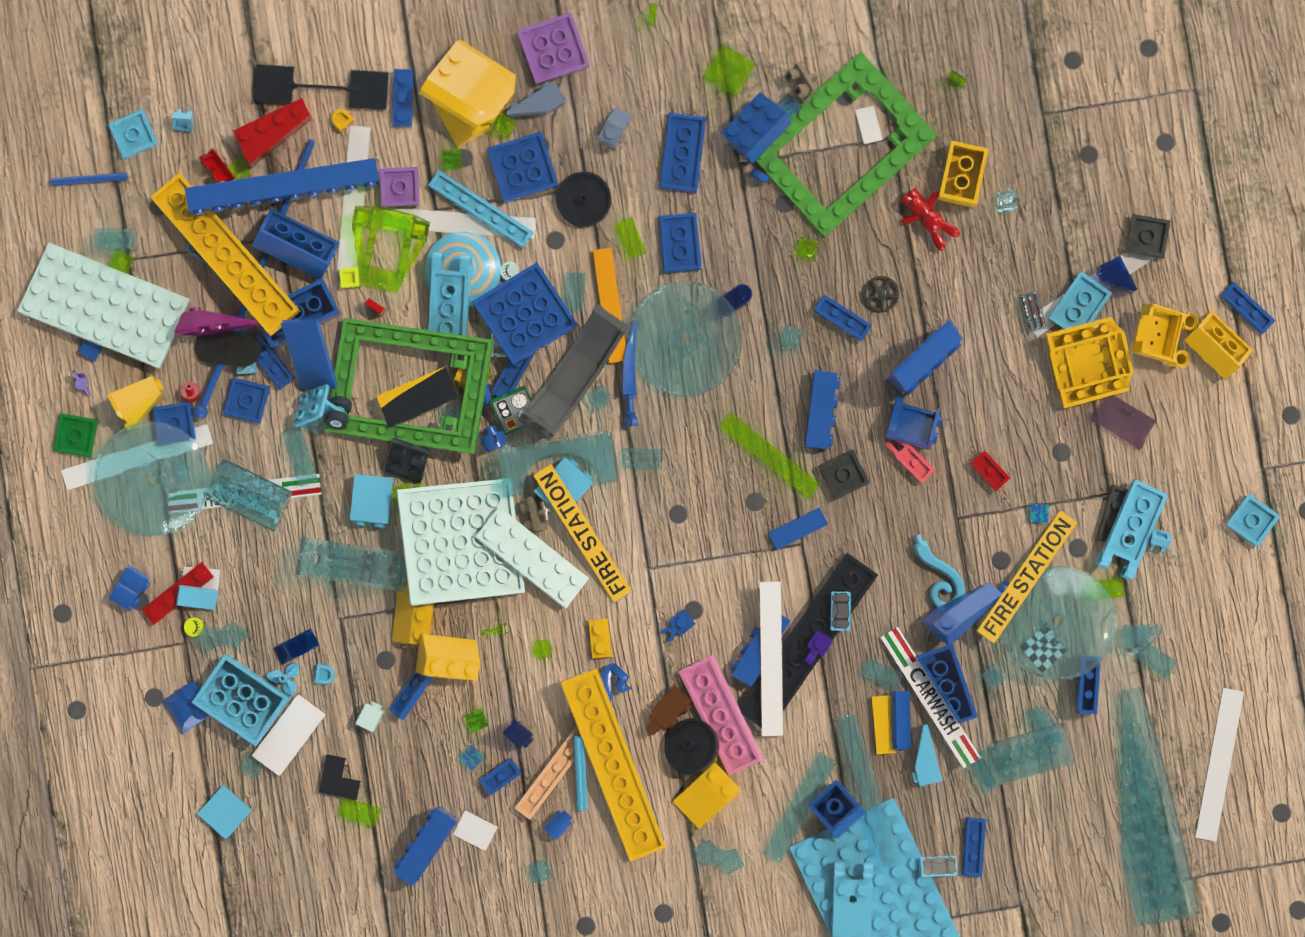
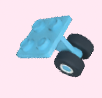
(314, 404)

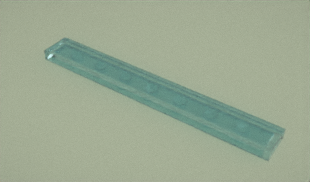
(869, 790)

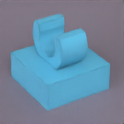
(182, 121)
(1161, 539)

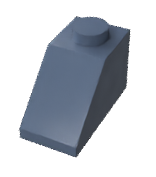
(614, 128)

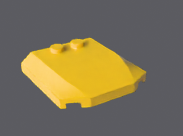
(469, 85)
(1089, 361)

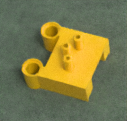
(1159, 334)

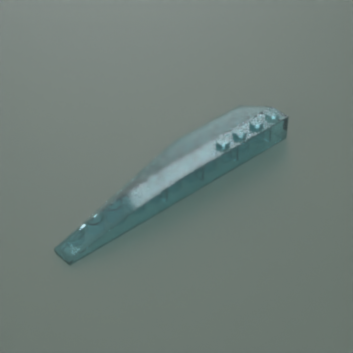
(1150, 825)

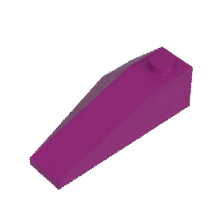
(202, 322)

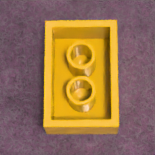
(962, 174)

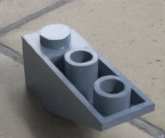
(544, 101)

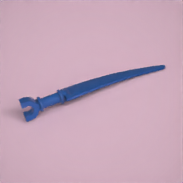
(629, 387)

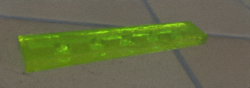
(770, 455)

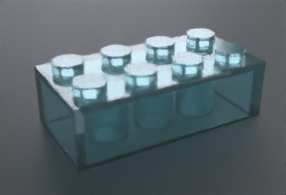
(1031, 753)

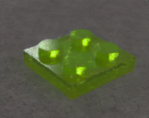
(729, 70)

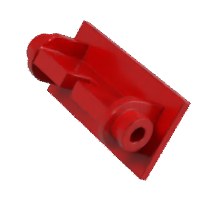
(213, 162)

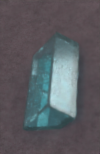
(248, 494)

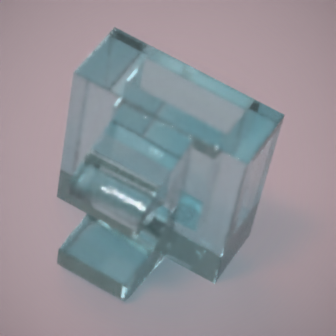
(1006, 201)

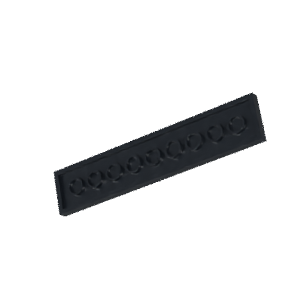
(847, 577)

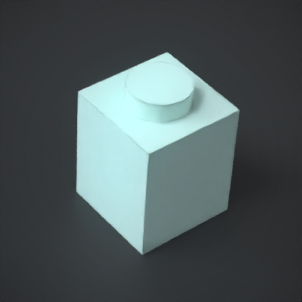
(370, 716)

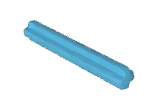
(580, 773)

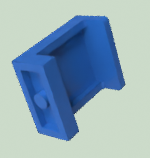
(913, 425)

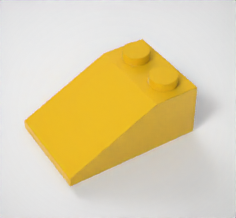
(707, 795)

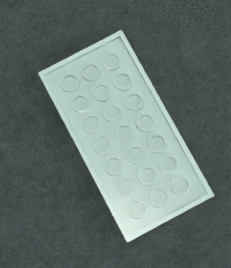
(103, 305)

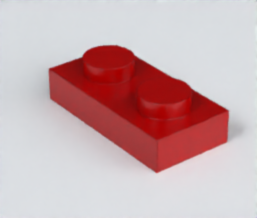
(990, 470)

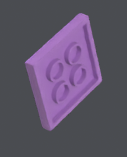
(553, 48)

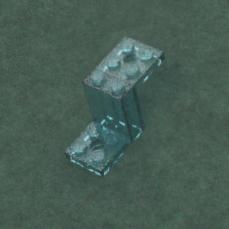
(351, 564)

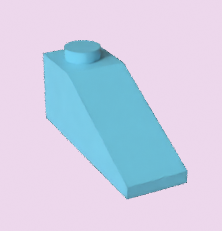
(926, 765)

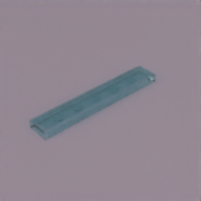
(799, 807)

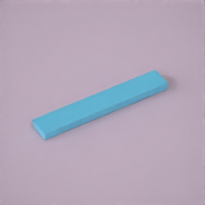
(480, 209)

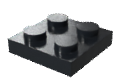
(407, 460)

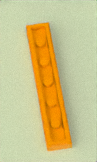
(609, 293)

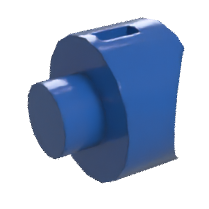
(493, 439)

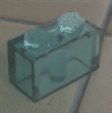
(115, 239)

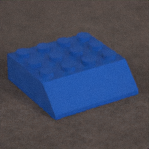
(928, 355)

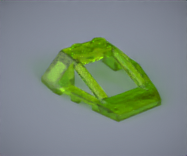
(374, 217)

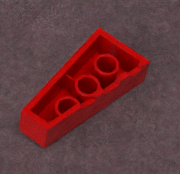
(270, 131)

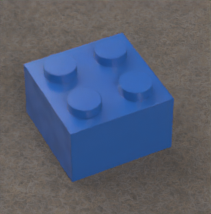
(837, 808)

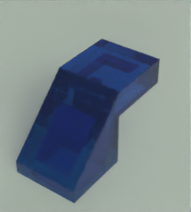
(296, 646)

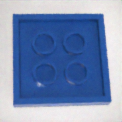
(522, 167)

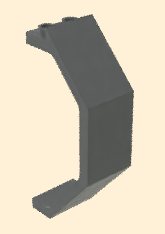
(574, 374)

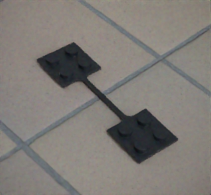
(277, 84)

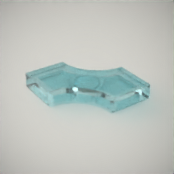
(212, 637)
(727, 859)

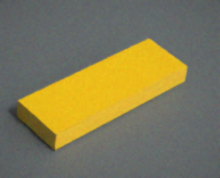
(882, 724)

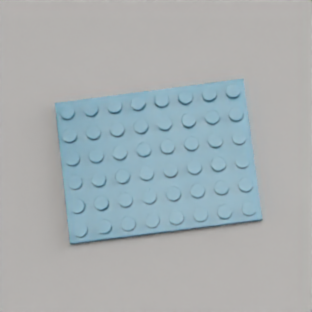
(900, 899)

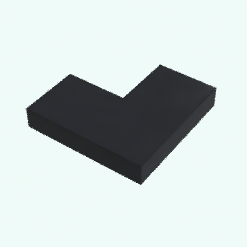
(333, 782)

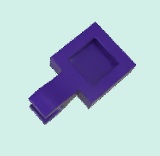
(819, 645)

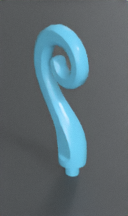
(925, 555)

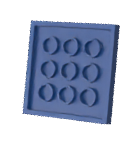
(525, 314)

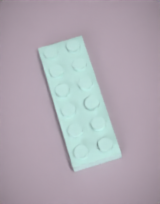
(531, 557)

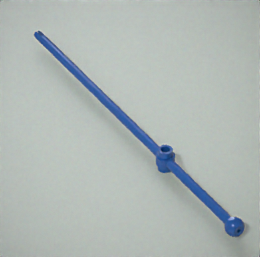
(200, 410)

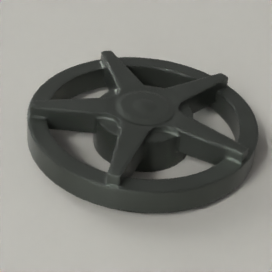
(881, 293)

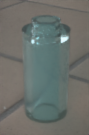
(1040, 718)

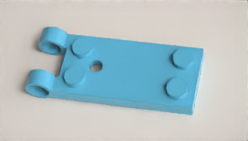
(449, 310)
(1137, 520)
(852, 918)

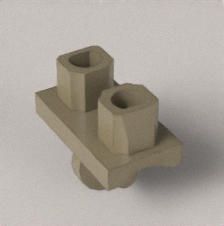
(802, 80)
(538, 513)

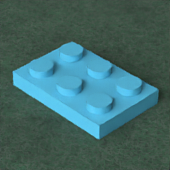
(1080, 302)

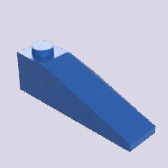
(956, 616)

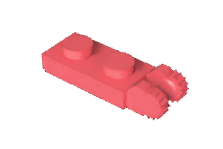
(912, 461)

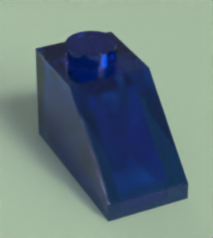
(1116, 275)
(518, 734)

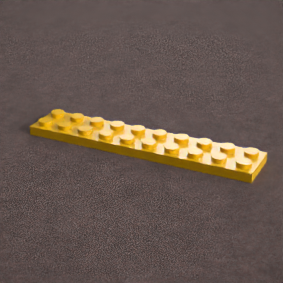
(227, 257)
(613, 764)

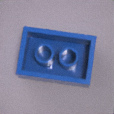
(756, 127)

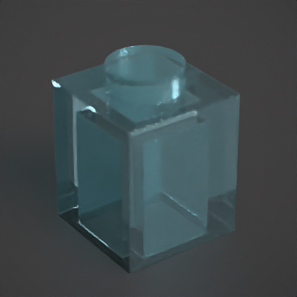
(791, 337)

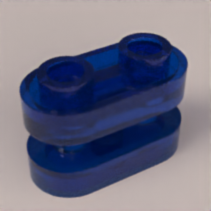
(739, 296)

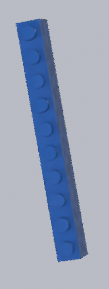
(282, 186)

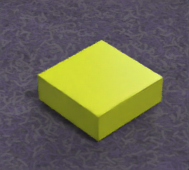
(349, 278)

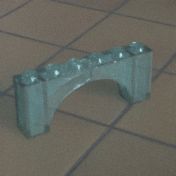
(594, 450)

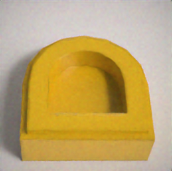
(342, 119)

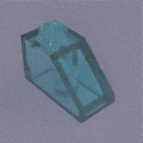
(1139, 637)

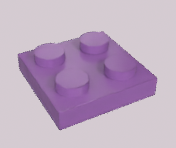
(399, 187)

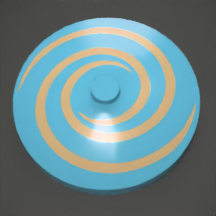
(485, 265)

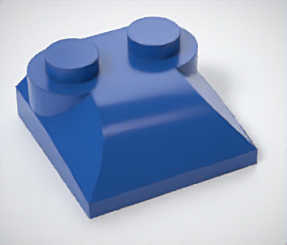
(183, 710)

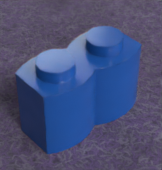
(129, 588)

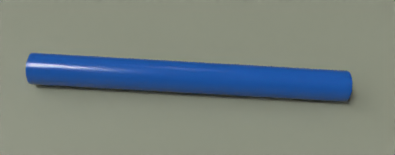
(89, 179)

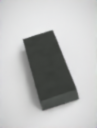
(1112, 507)

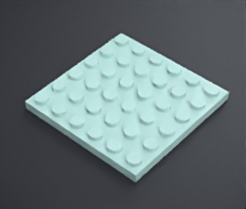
(441, 547)

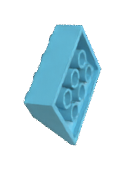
(241, 699)

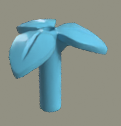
(277, 676)

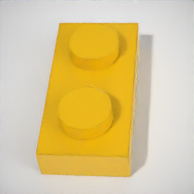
(600, 638)

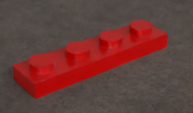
(167, 600)

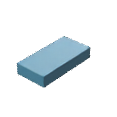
(197, 597)

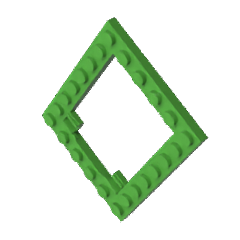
(911, 126)
(476, 362)

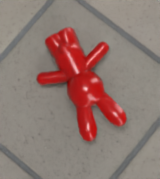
(930, 219)

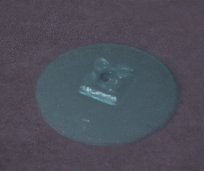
(658, 341)
(156, 451)
(1077, 643)

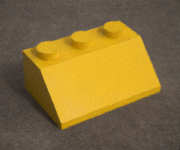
(458, 129)
(1218, 345)
(411, 620)
(448, 657)

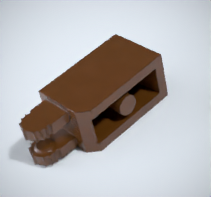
(668, 710)

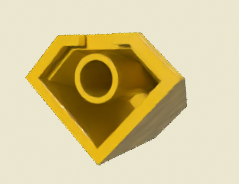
(136, 400)

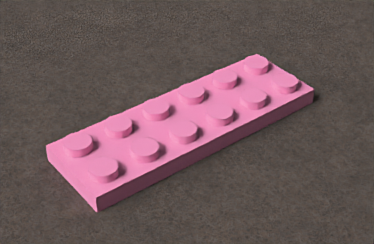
(719, 709)

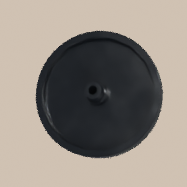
(583, 199)
(691, 746)

